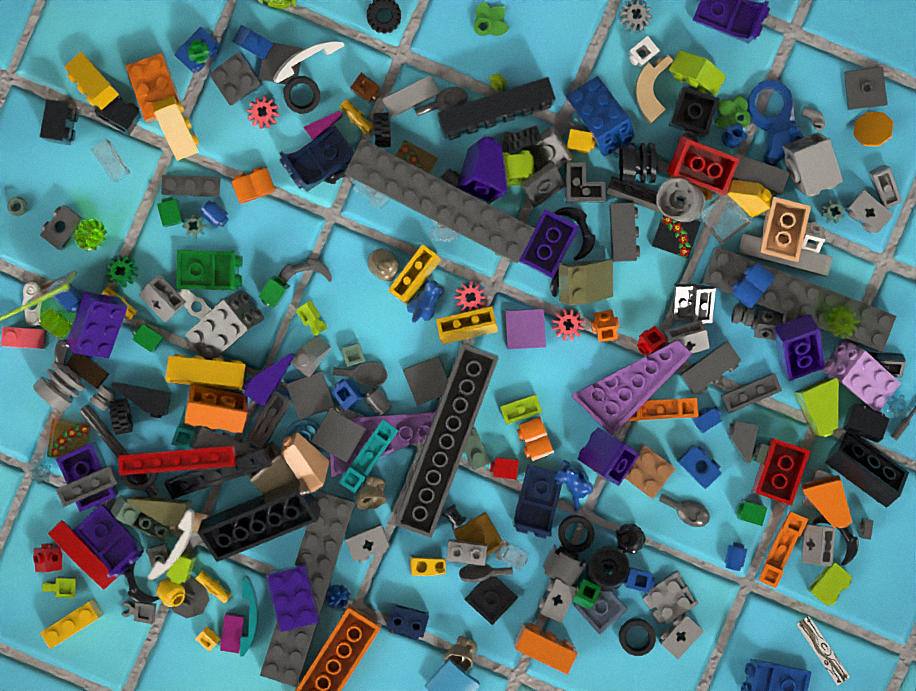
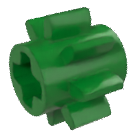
(198, 51)

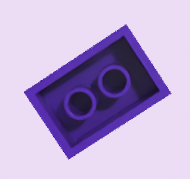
(548, 243)
(96, 324)
(799, 347)
(83, 463)
(293, 597)

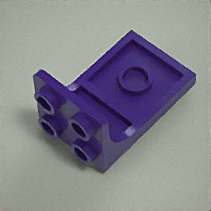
(733, 17)
(109, 540)

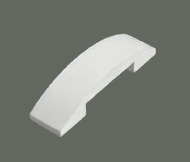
(286, 70)
(187, 526)

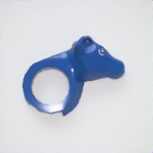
(779, 129)

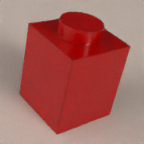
(504, 467)

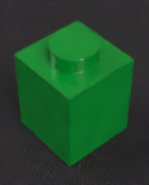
(170, 212)
(273, 291)
(147, 337)
(751, 512)
(586, 594)

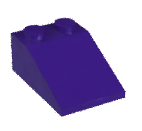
(265, 383)

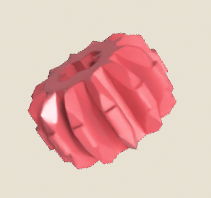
(269, 109)
(468, 291)
(573, 320)

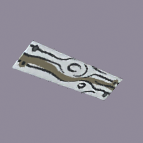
(823, 650)

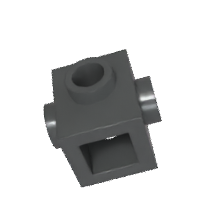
(765, 323)

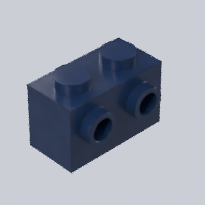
(407, 621)

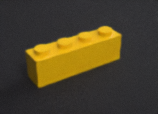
(206, 372)

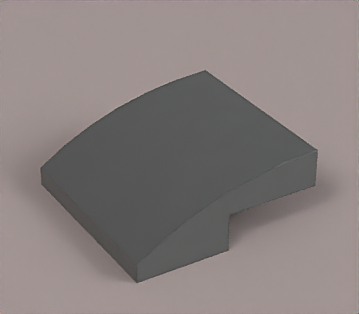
(693, 303)
(338, 435)

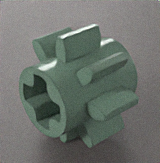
(827, 213)
(188, 226)

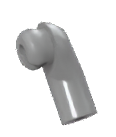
(816, 118)

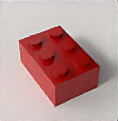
(703, 165)
(781, 471)

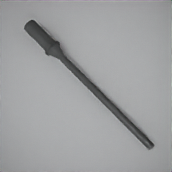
(903, 425)

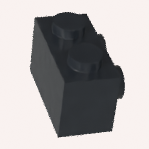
(120, 115)
(866, 423)

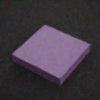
(525, 329)

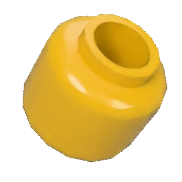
(170, 593)

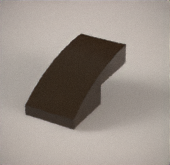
(87, 369)

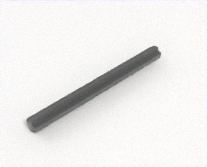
(113, 444)

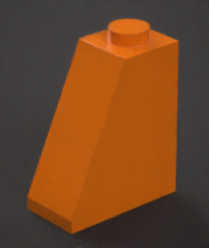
(830, 500)

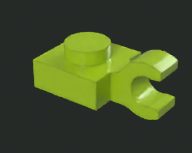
(309, 316)
(63, 587)

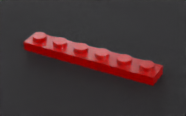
(177, 460)

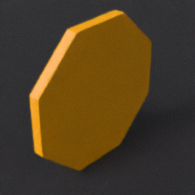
(873, 128)

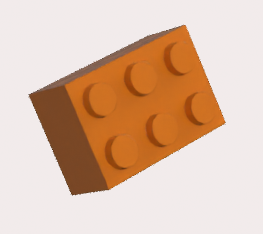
(151, 83)
(216, 408)
(545, 647)

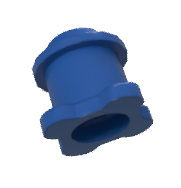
(733, 135)

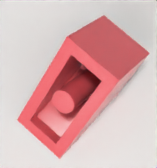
(23, 337)

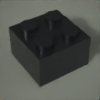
(693, 111)
(59, 122)

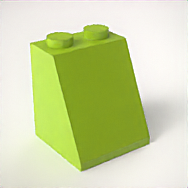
(820, 406)

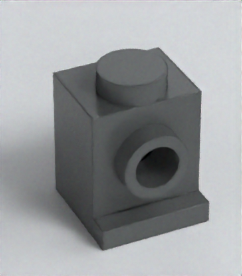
(160, 550)

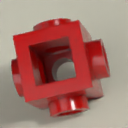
(651, 341)
(47, 558)

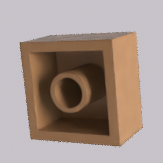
(649, 472)

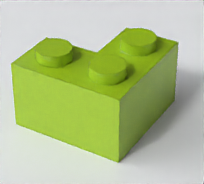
(697, 72)

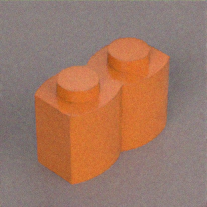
(253, 185)
(535, 439)

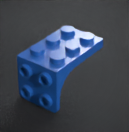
(601, 115)
(774, 677)

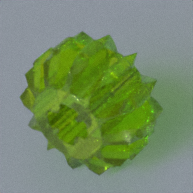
(90, 234)
(55, 323)
(841, 329)

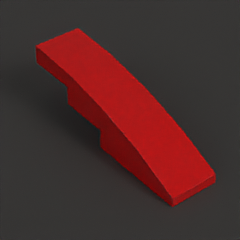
(81, 554)

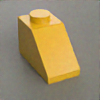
(750, 196)

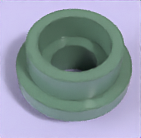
(11, 206)

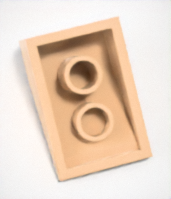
(784, 229)

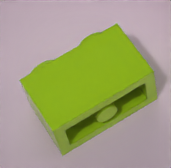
(182, 568)
(830, 583)

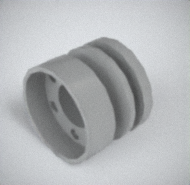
(671, 197)
(56, 390)

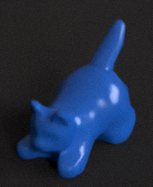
(423, 303)
(577, 482)

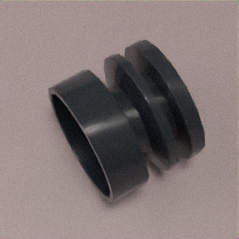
(639, 162)
(609, 558)

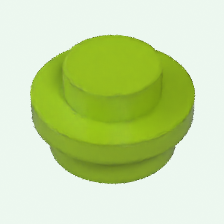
(497, 81)

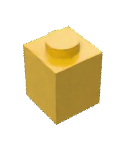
(580, 141)

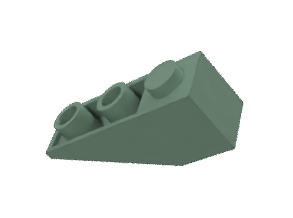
(137, 519)

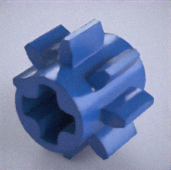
(337, 596)

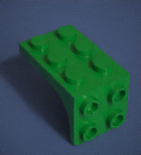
(208, 270)

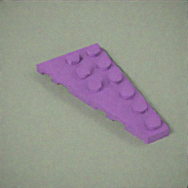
(625, 391)

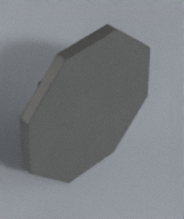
(195, 599)

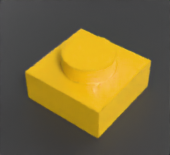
(208, 638)

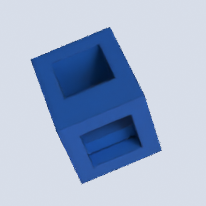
(341, 393)
(707, 418)
(645, 585)

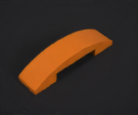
(667, 409)
(781, 549)

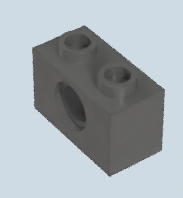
(51, 233)

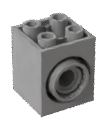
(812, 164)

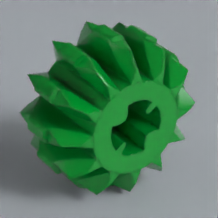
(123, 263)

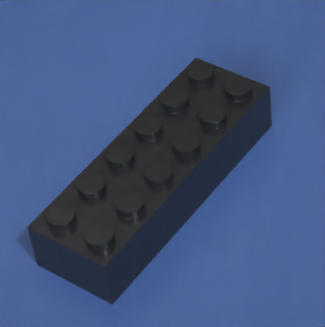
(495, 108)
(259, 520)

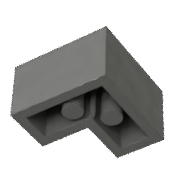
(577, 188)

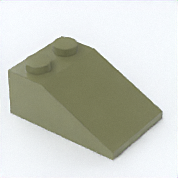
(585, 281)
(164, 510)

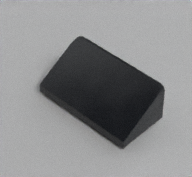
(892, 362)

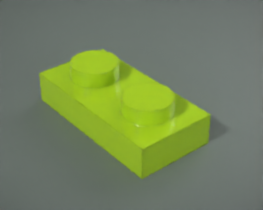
(521, 409)

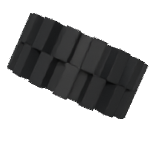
(391, 24)
(382, 129)
(523, 139)
(121, 416)

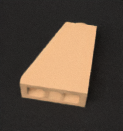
(305, 461)

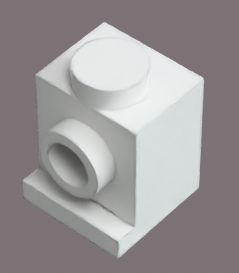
(647, 47)
(816, 233)

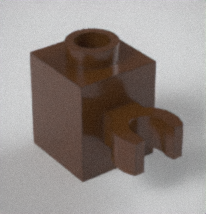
(365, 88)

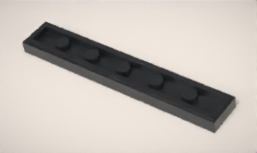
(208, 477)

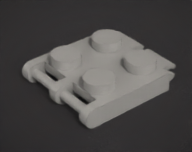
(669, 599)

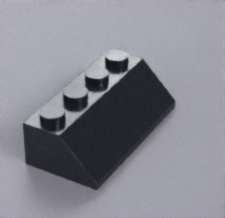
(867, 468)

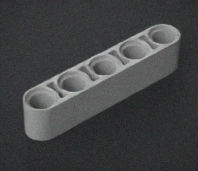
(808, 260)

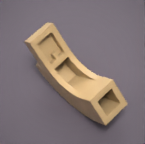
(645, 99)

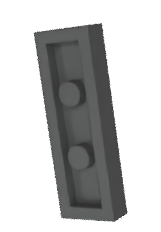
(190, 186)
(633, 193)
(751, 393)
(269, 420)
(87, 486)

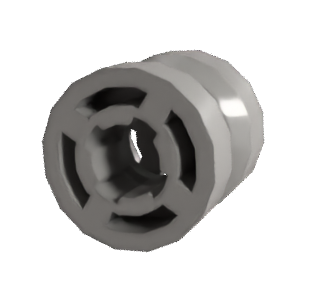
(102, 397)

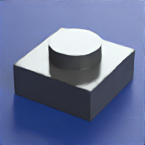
(865, 528)

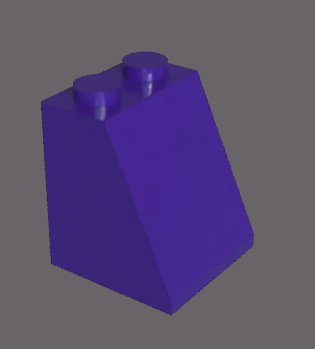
(484, 171)
(608, 456)

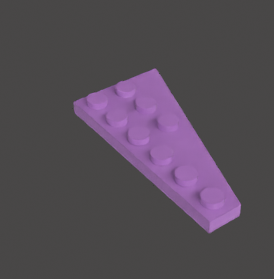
(411, 430)

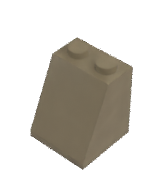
(275, 476)

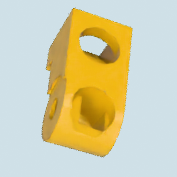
(427, 566)

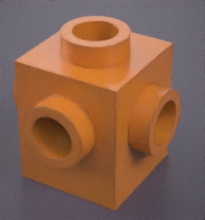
(605, 325)

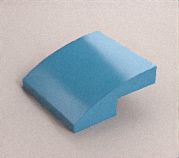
(452, 678)

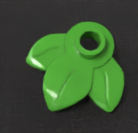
(492, 18)
(731, 111)

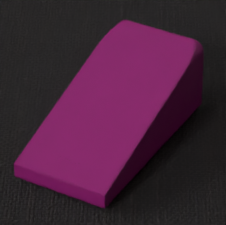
(321, 126)
(232, 632)

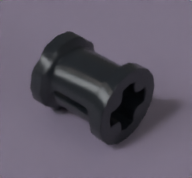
(453, 516)

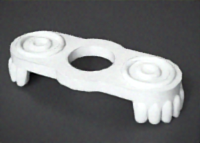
(190, 298)
(32, 316)

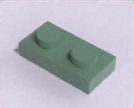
(475, 451)

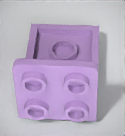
(861, 375)

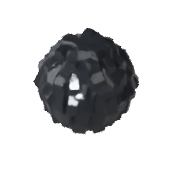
(630, 538)

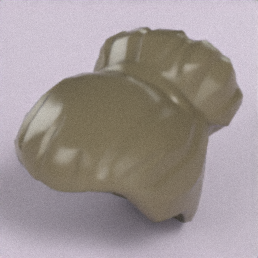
(383, 264)
(371, 494)
(462, 652)

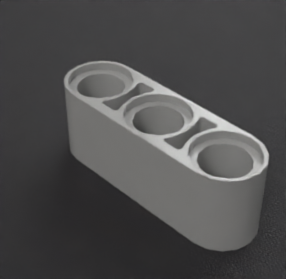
(411, 96)

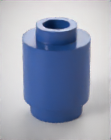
(214, 214)
(735, 556)

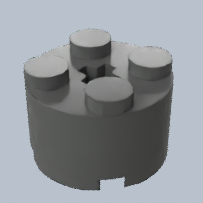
(564, 565)

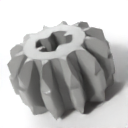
(627, 13)

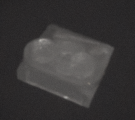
(724, 218)

